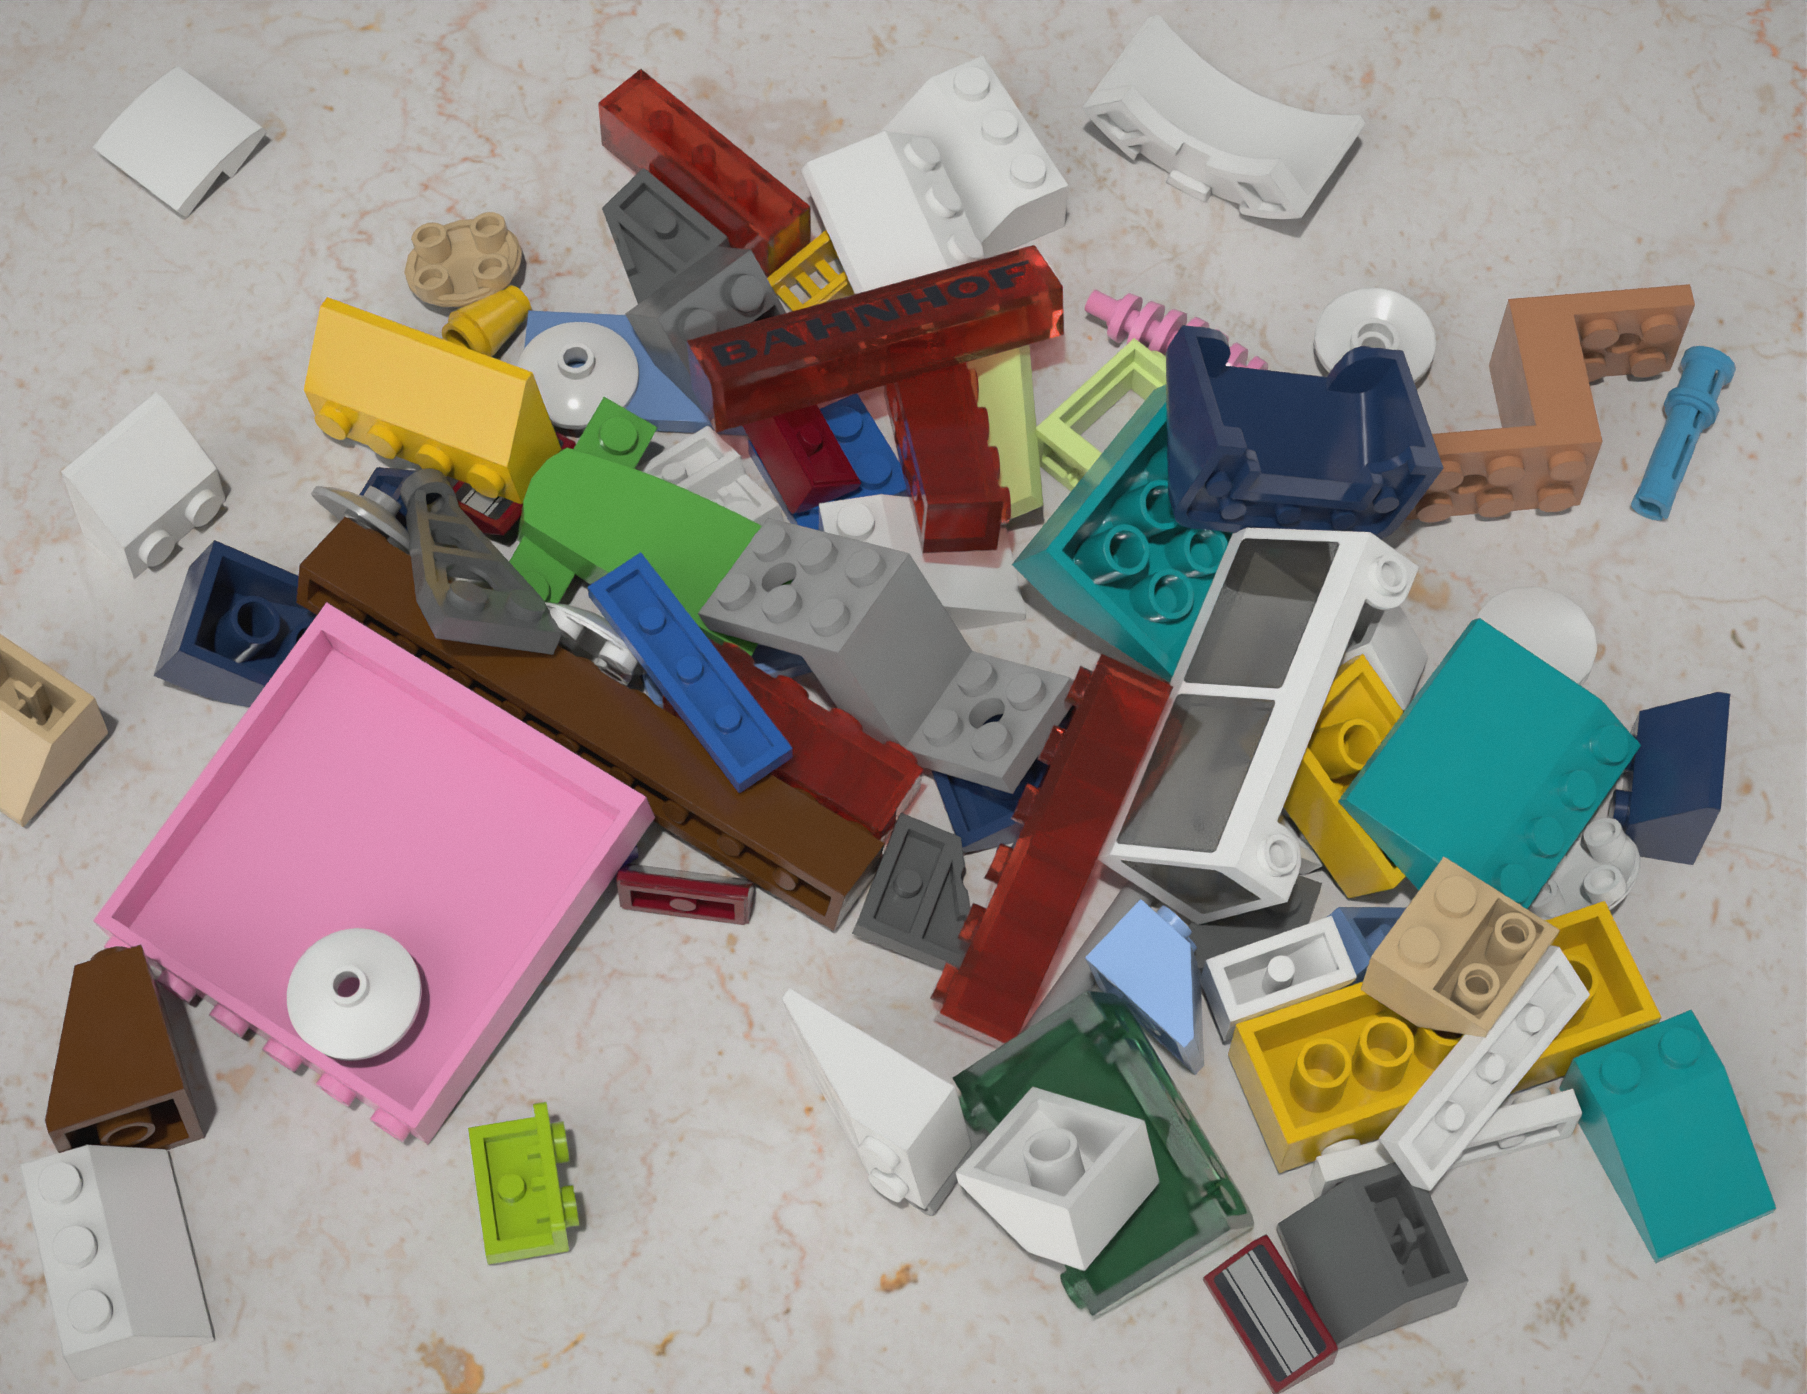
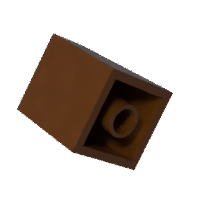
(119, 1061)

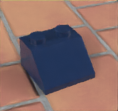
(1675, 778)

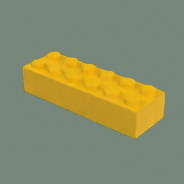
(1352, 1064)

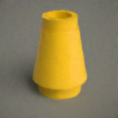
(488, 322)

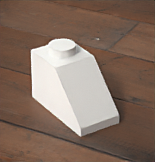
(1276, 973)

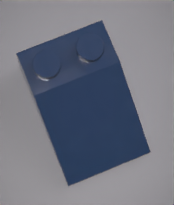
(231, 626)

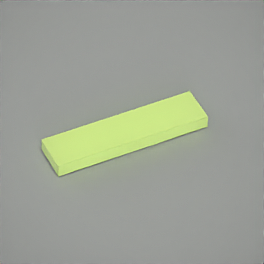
(1008, 395)

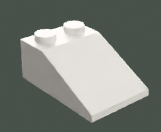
(971, 585)
(891, 1109)

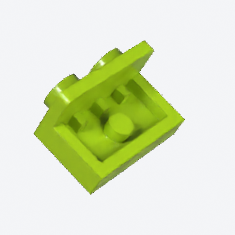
(519, 1187)

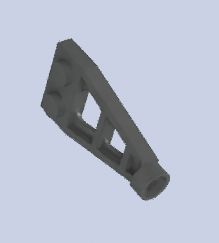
(461, 611)

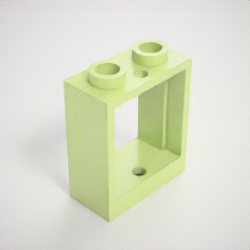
(1060, 446)

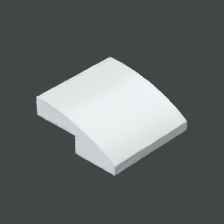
(179, 139)
(716, 472)

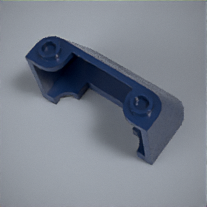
(1294, 445)

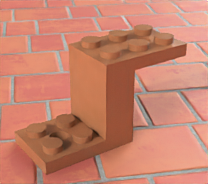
(1545, 401)

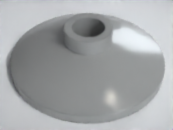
(371, 511)

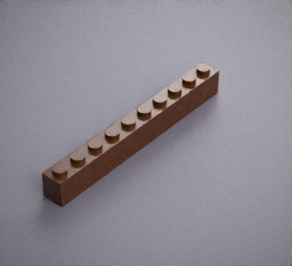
(763, 833)

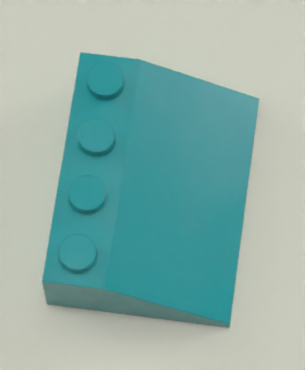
(1120, 556)
(1490, 768)

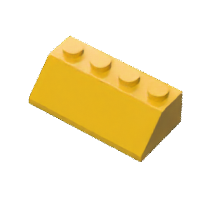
(427, 401)

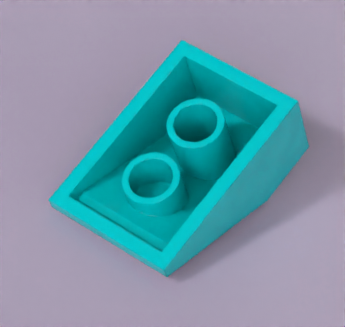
(1670, 1135)

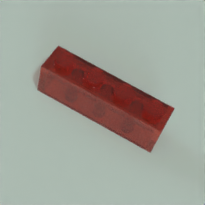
(739, 197)
(947, 460)
(830, 752)

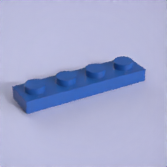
(690, 672)

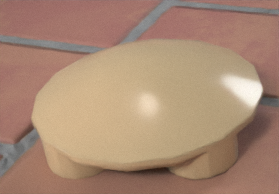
(462, 260)

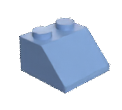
(1156, 975)

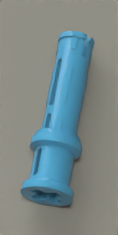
(1689, 411)

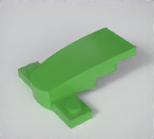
(597, 511)

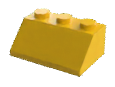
(1347, 733)

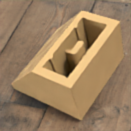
(44, 731)
(1457, 954)

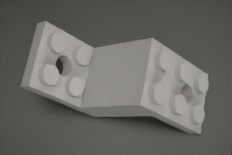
(888, 652)

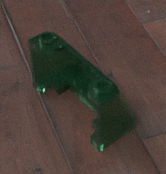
(1104, 1059)

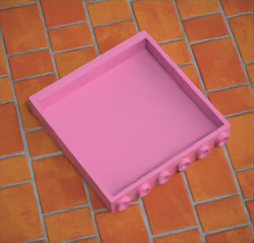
(386, 807)

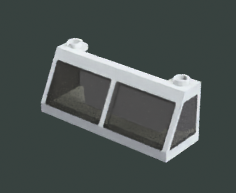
(1240, 716)

